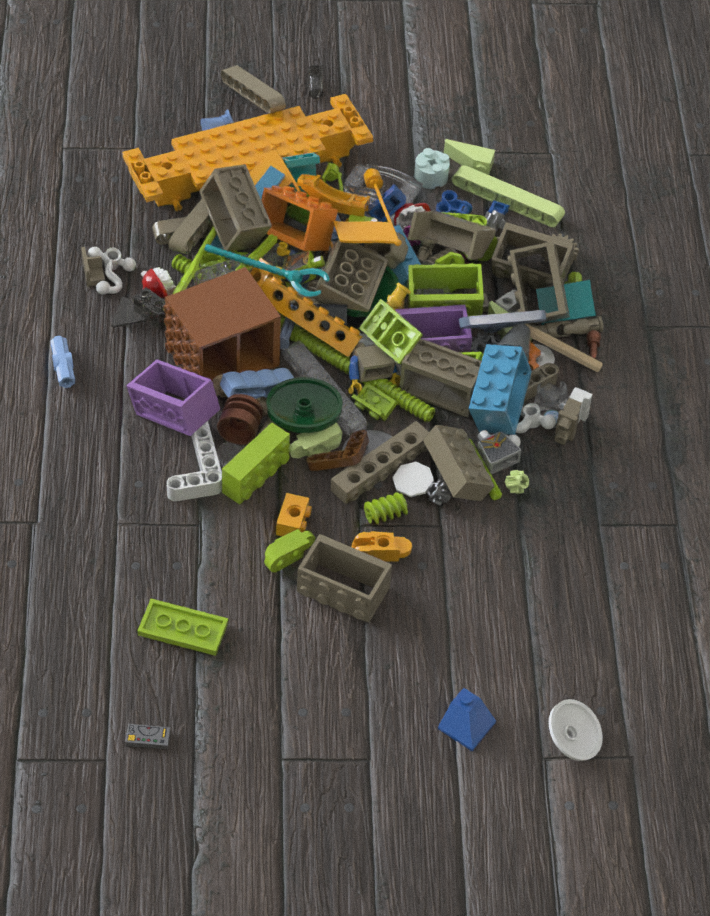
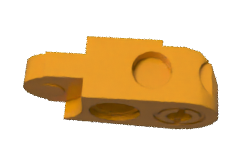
(382, 545)

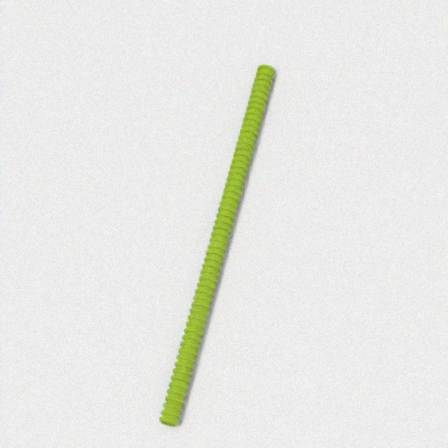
(339, 360)

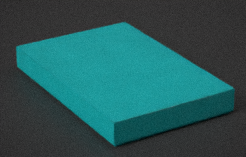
(578, 298)

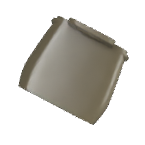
(393, 253)

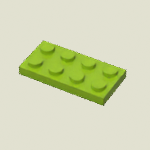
(183, 627)

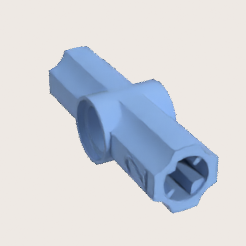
(62, 362)

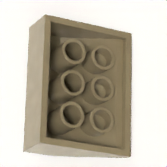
(352, 275)

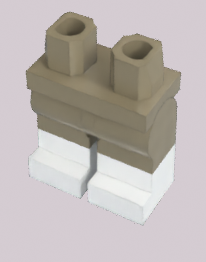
(574, 410)

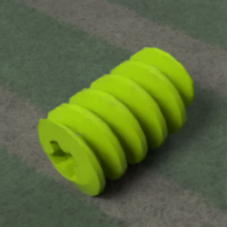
(385, 507)

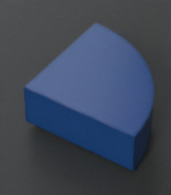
(500, 207)

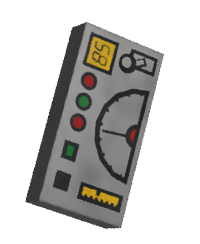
(147, 736)

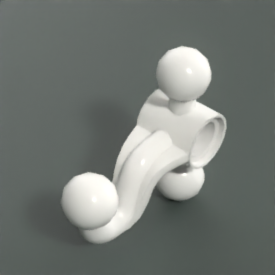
(112, 253)
(532, 419)

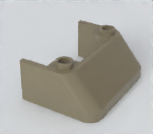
(451, 232)

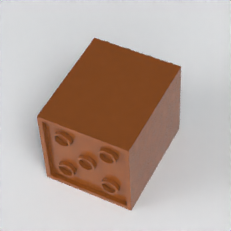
(223, 326)

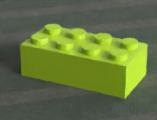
(255, 463)

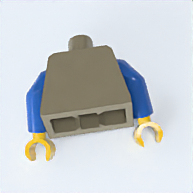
(371, 364)

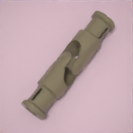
(578, 326)

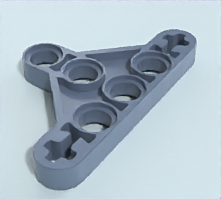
(497, 322)

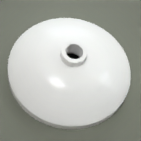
(575, 730)

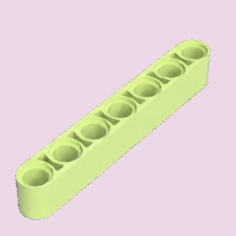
(500, 191)

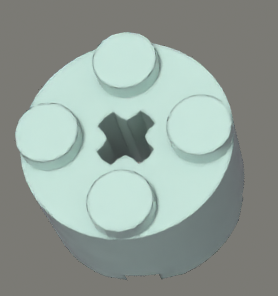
(432, 168)

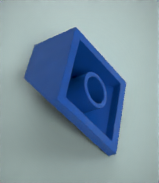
(467, 720)

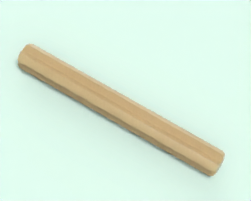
(565, 349)

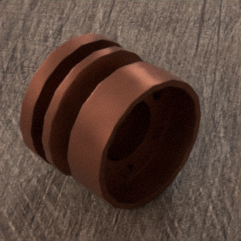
(240, 419)

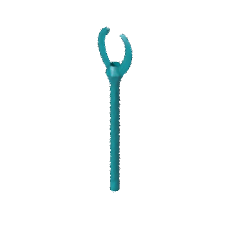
(294, 276)

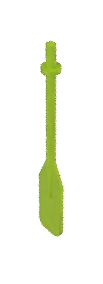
(185, 280)

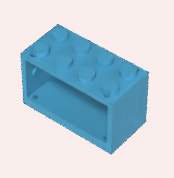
(500, 389)

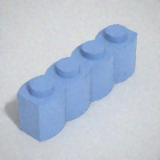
(253, 383)

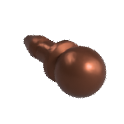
(593, 339)

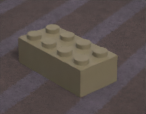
(458, 463)

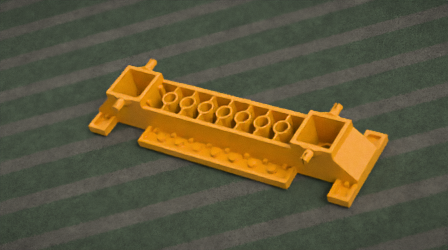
(177, 174)

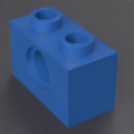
(393, 200)

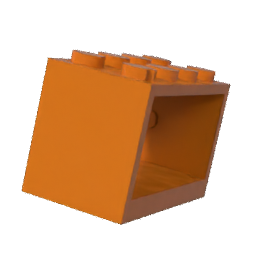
(319, 225)

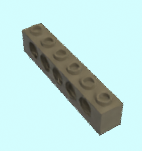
(379, 463)

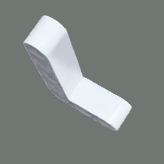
(207, 480)

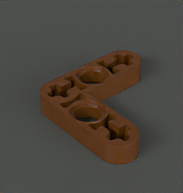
(348, 457)

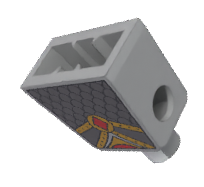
(497, 451)

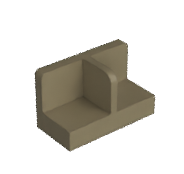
(92, 268)

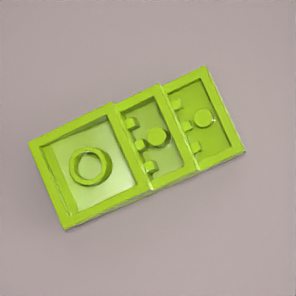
(390, 331)

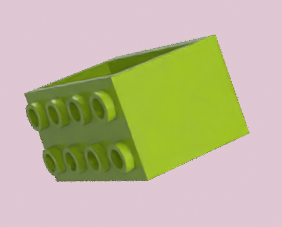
(446, 277)

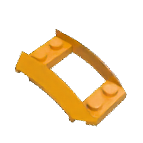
(343, 201)

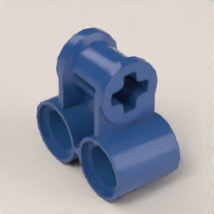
(450, 204)

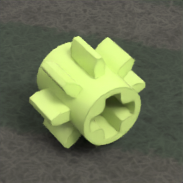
(517, 481)

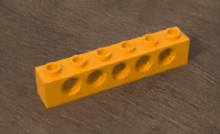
(314, 326)

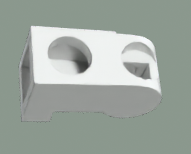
(508, 302)

